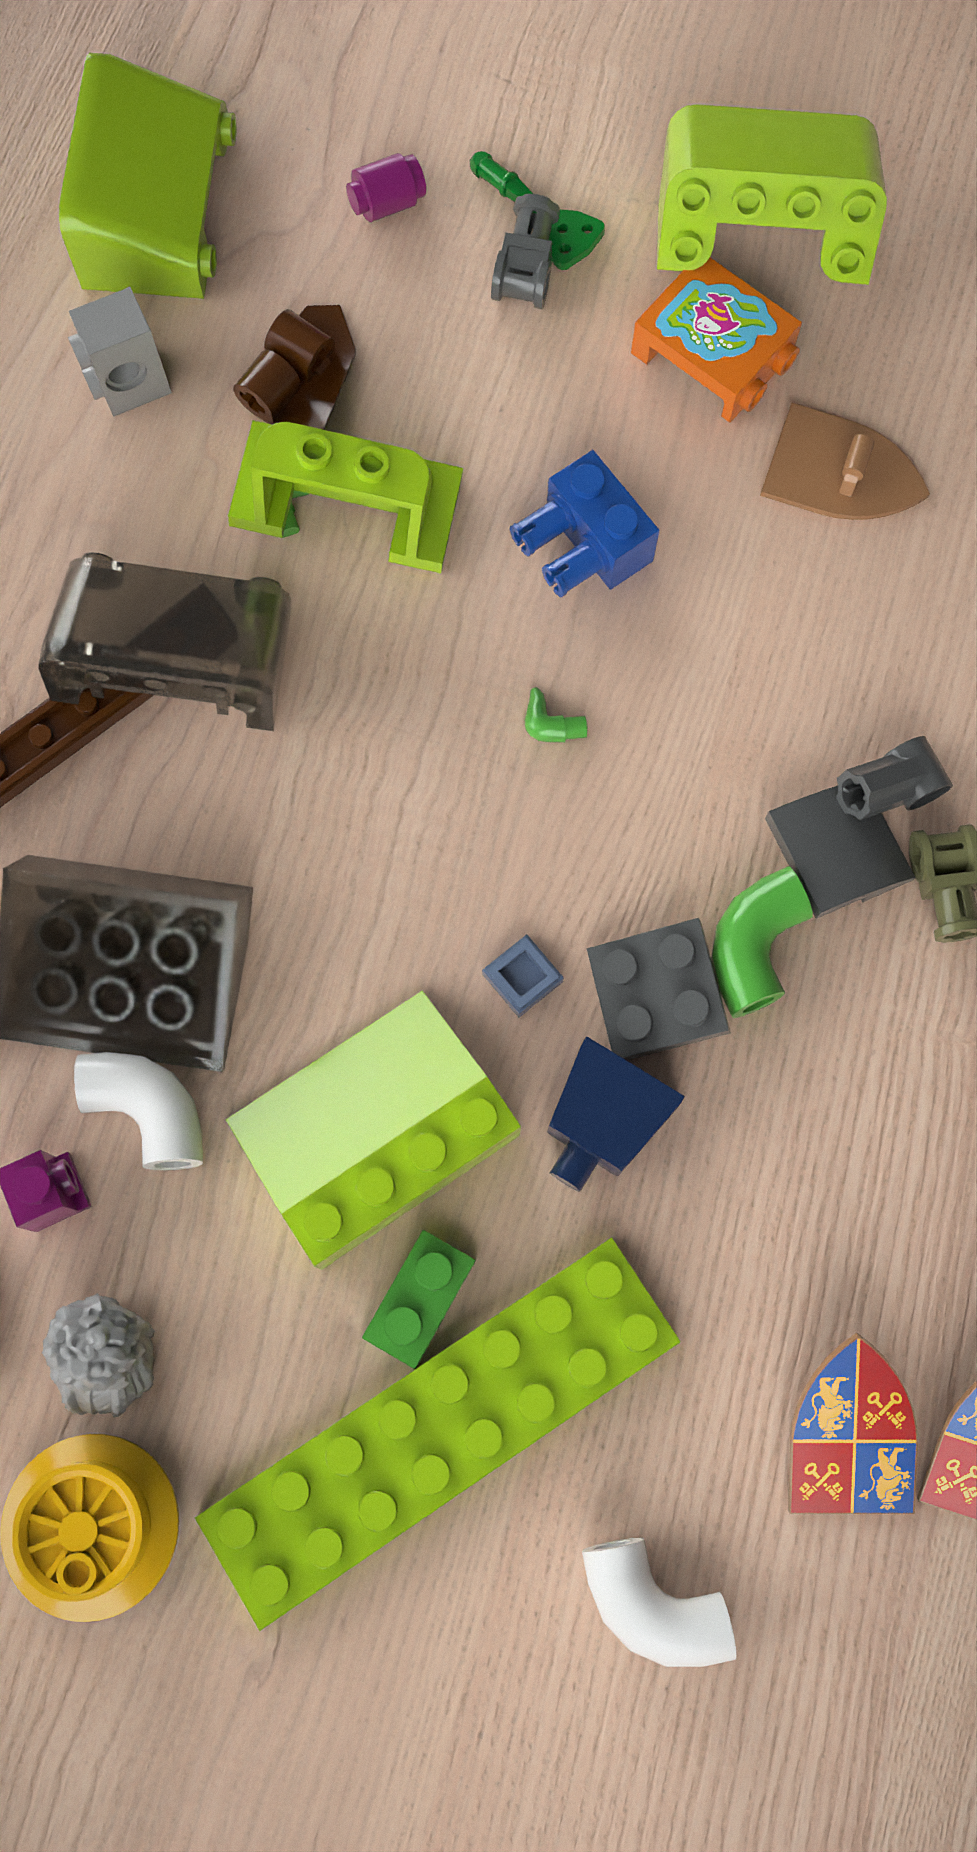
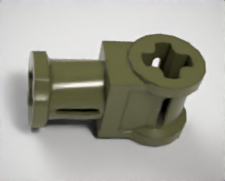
(948, 874)

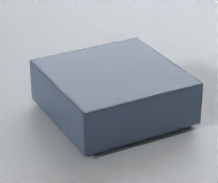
(522, 975)

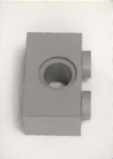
(118, 352)

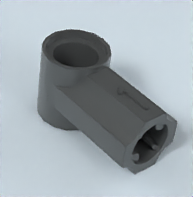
(903, 776)

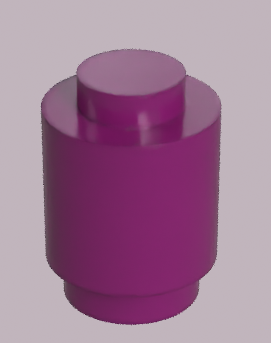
(386, 186)

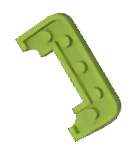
(141, 180)

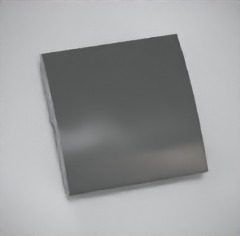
(836, 852)

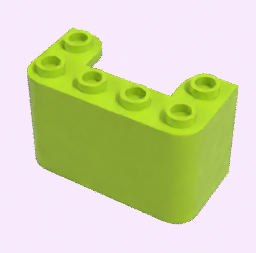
(771, 173)

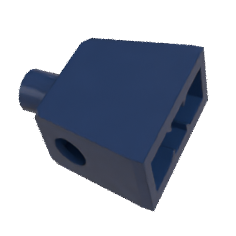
(606, 1114)

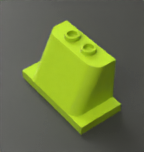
(349, 470)

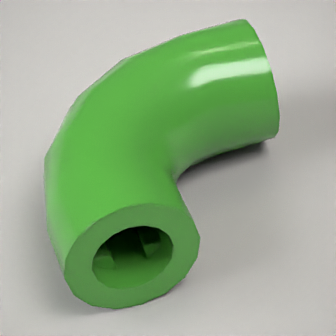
(746, 937)

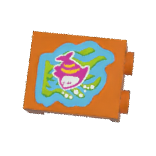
(719, 335)

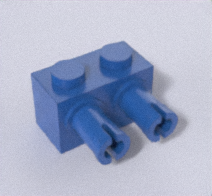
(599, 519)

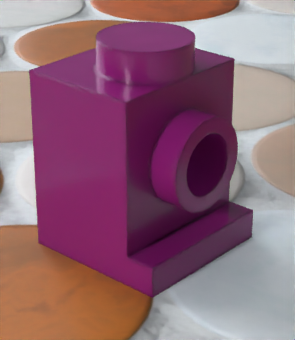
(43, 1190)

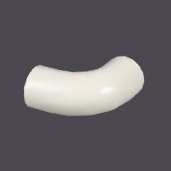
(151, 1097)
(647, 1619)

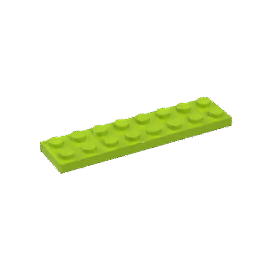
(435, 1433)

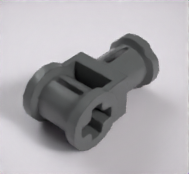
(525, 259)

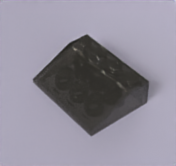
(121, 960)

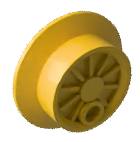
(89, 1527)

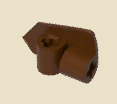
(300, 368)

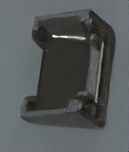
(167, 636)

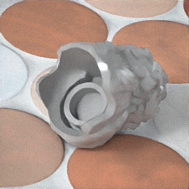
(99, 1355)

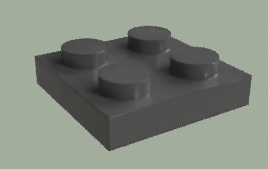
(658, 990)

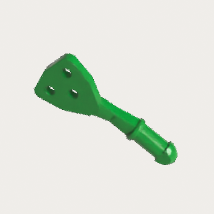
(573, 222)

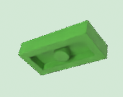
(419, 1299)

